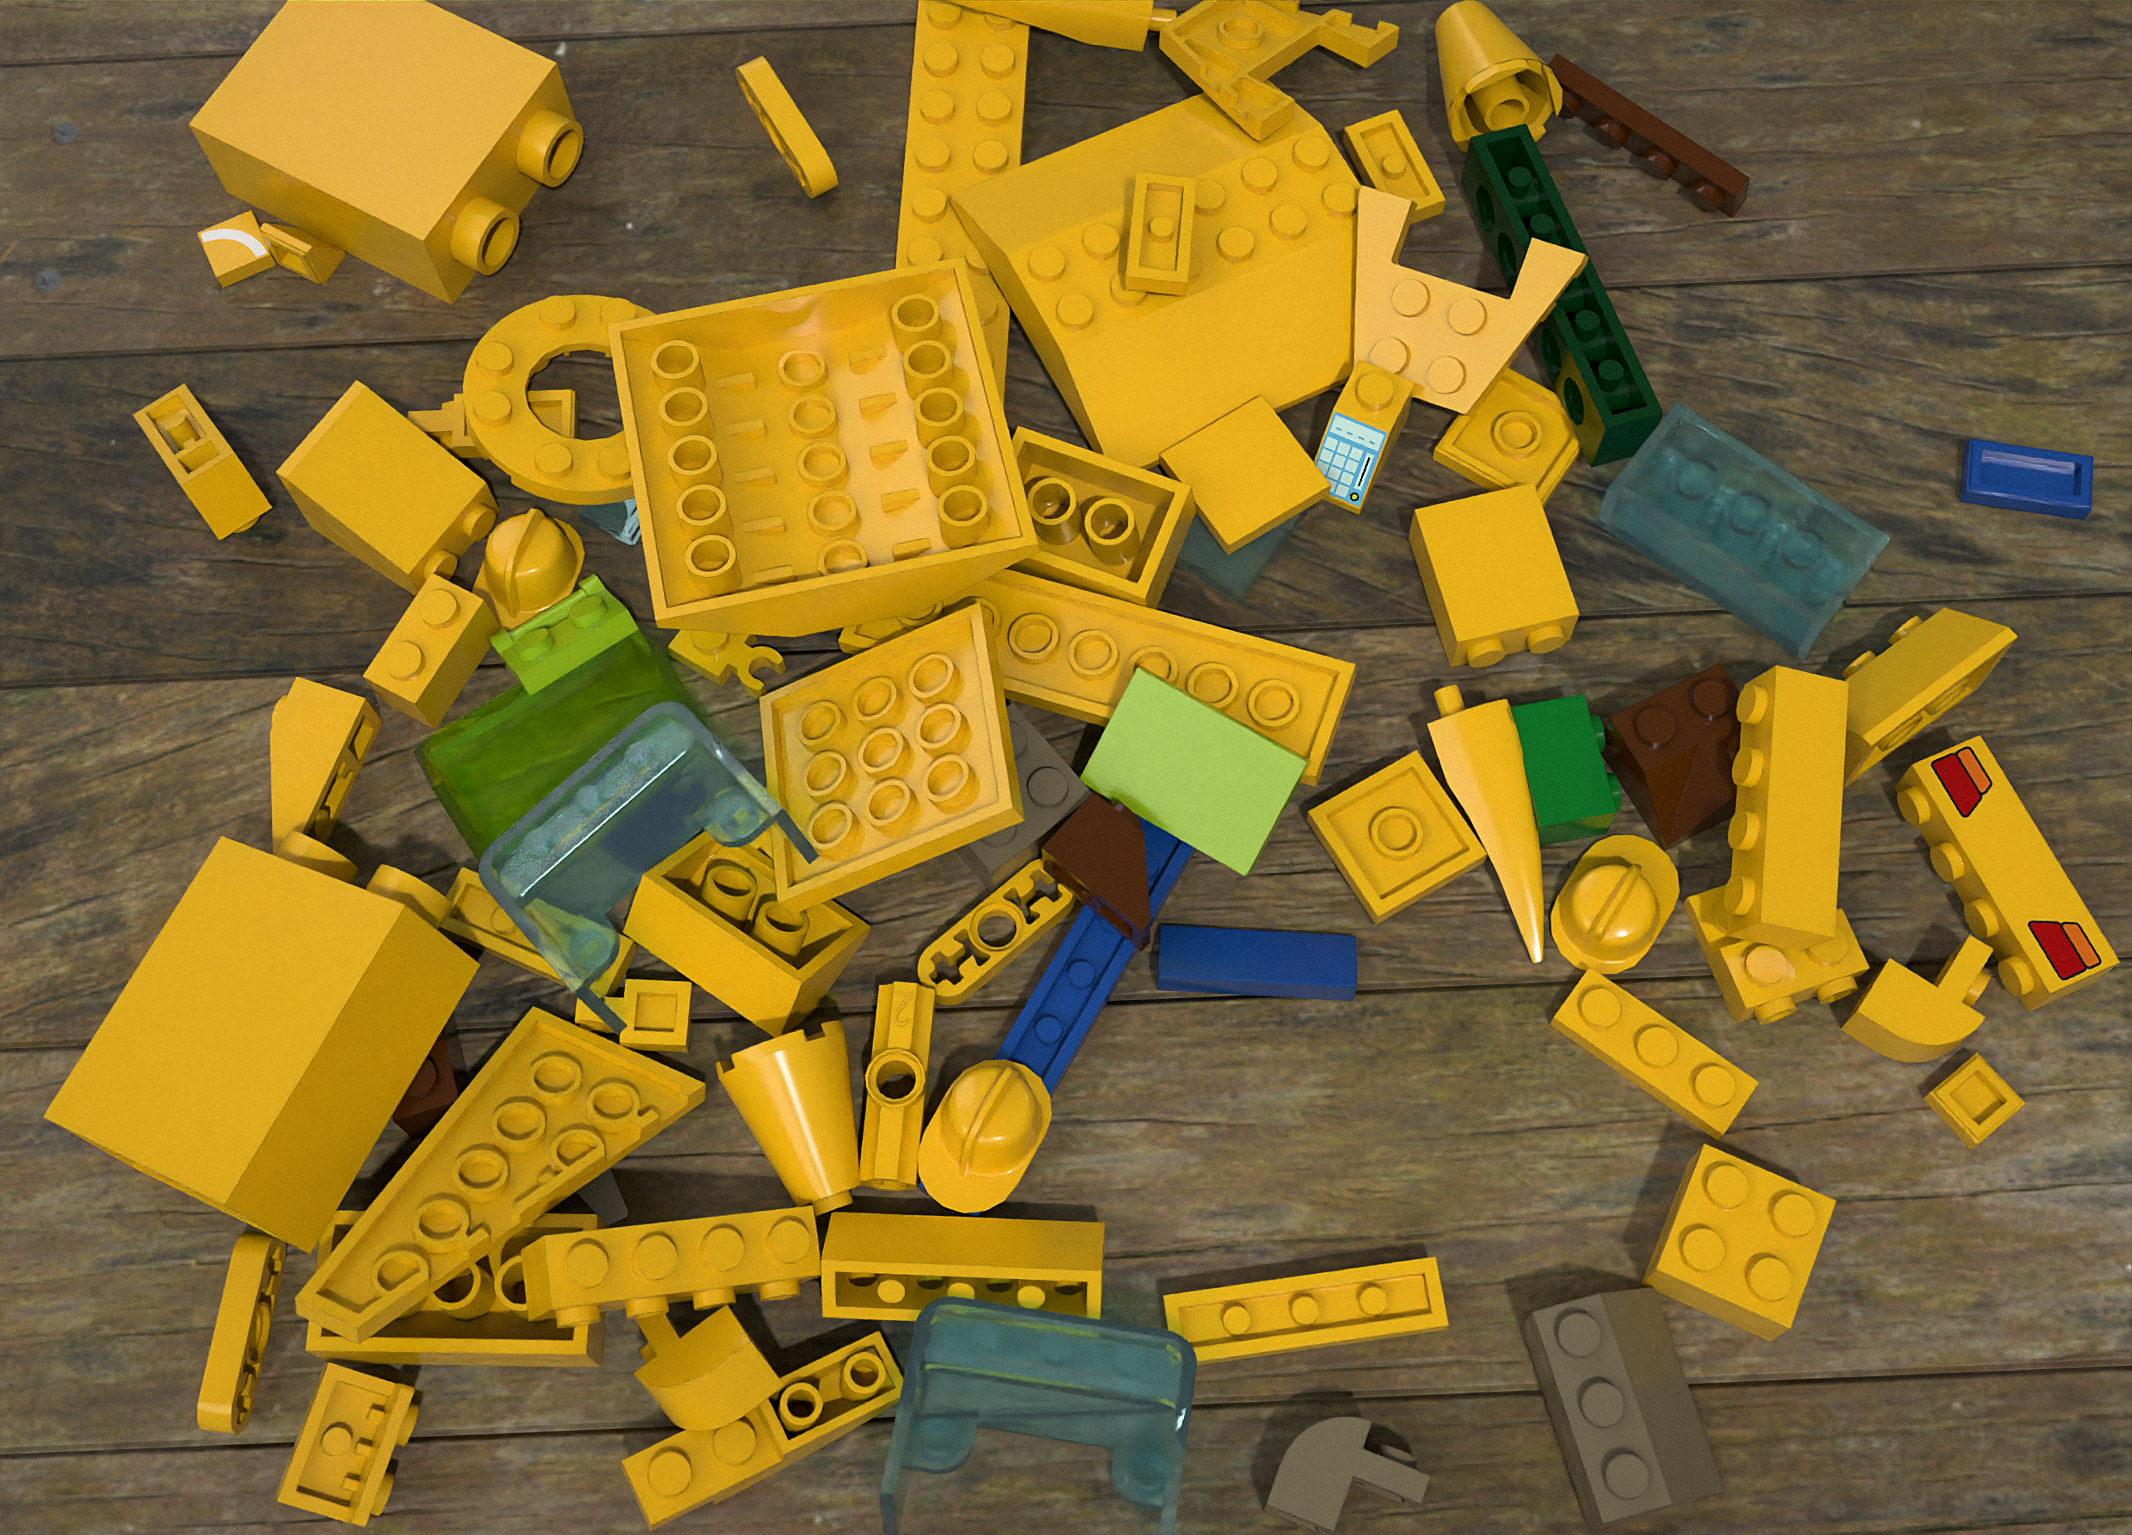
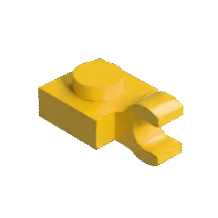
(655, 1014)

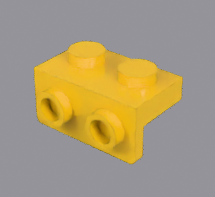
(347, 1445)

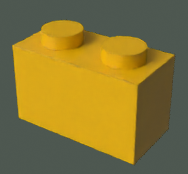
(433, 651)

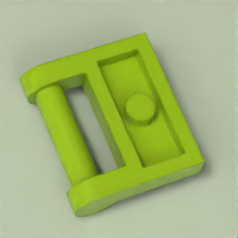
(563, 635)

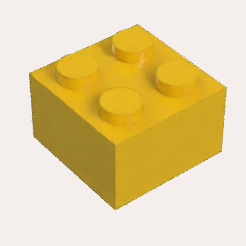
(1739, 1243)

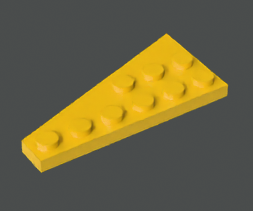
(511, 1147)

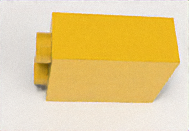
(392, 135)
(270, 1033)

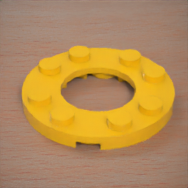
(499, 411)

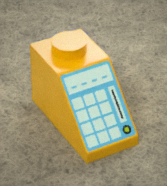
(1362, 433)

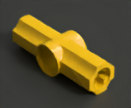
(896, 1125)

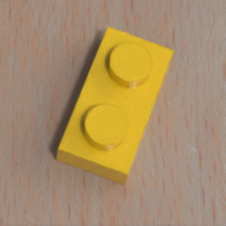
(1392, 162)
(1160, 233)

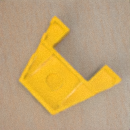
(1241, 43)
(1436, 330)

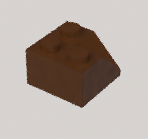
(1679, 755)

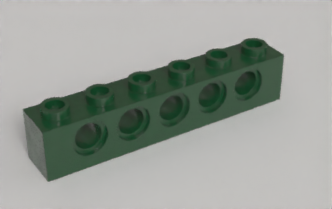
(1582, 335)

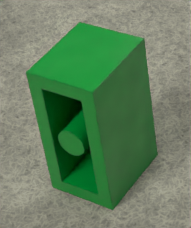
(1566, 770)

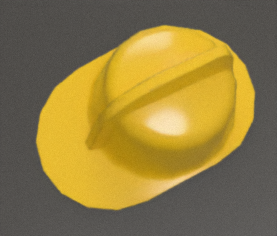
(528, 567)
(1614, 904)
(984, 1135)

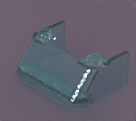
(613, 824)
(1045, 1380)

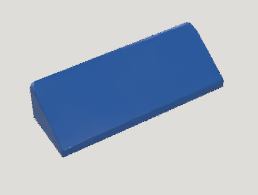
(1257, 963)

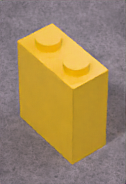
(1493, 576)

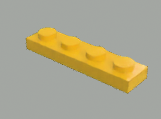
(1309, 1311)

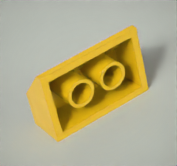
(1916, 682)
(736, 938)

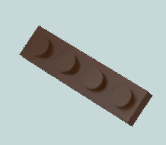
(1659, 146)

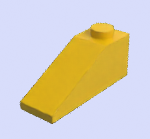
(203, 462)
(315, 757)

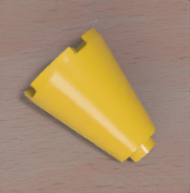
(1491, 75)
(801, 1112)

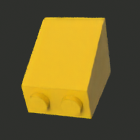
(387, 491)

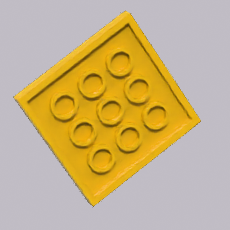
(890, 758)

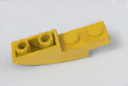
(795, 1421)

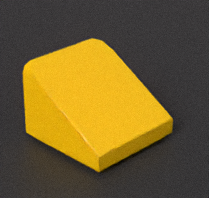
(302, 252)

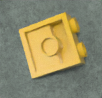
(1771, 979)

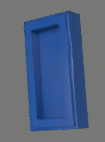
(2027, 479)

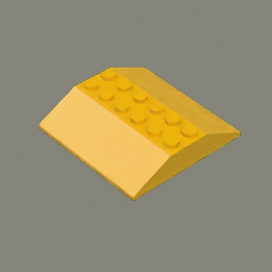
(1263, 292)
(819, 453)

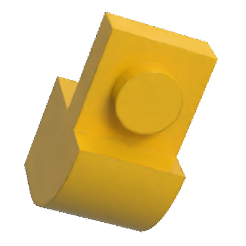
(1921, 1020)
(707, 1373)

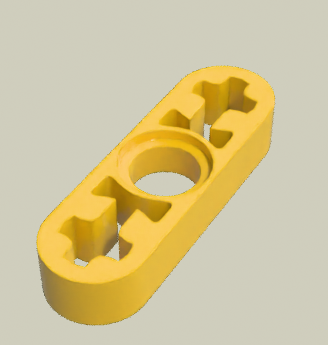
(786, 127)
(950, 950)
(241, 1333)

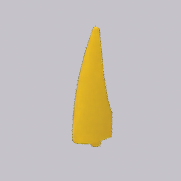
(1093, 22)
(1488, 777)

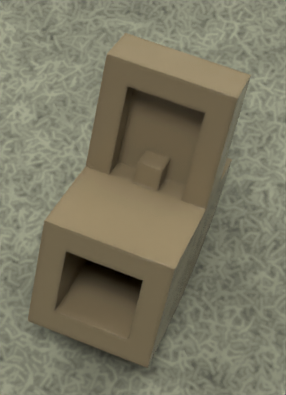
(1327, 1461)

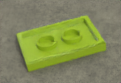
(1194, 771)

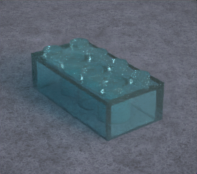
(1741, 530)

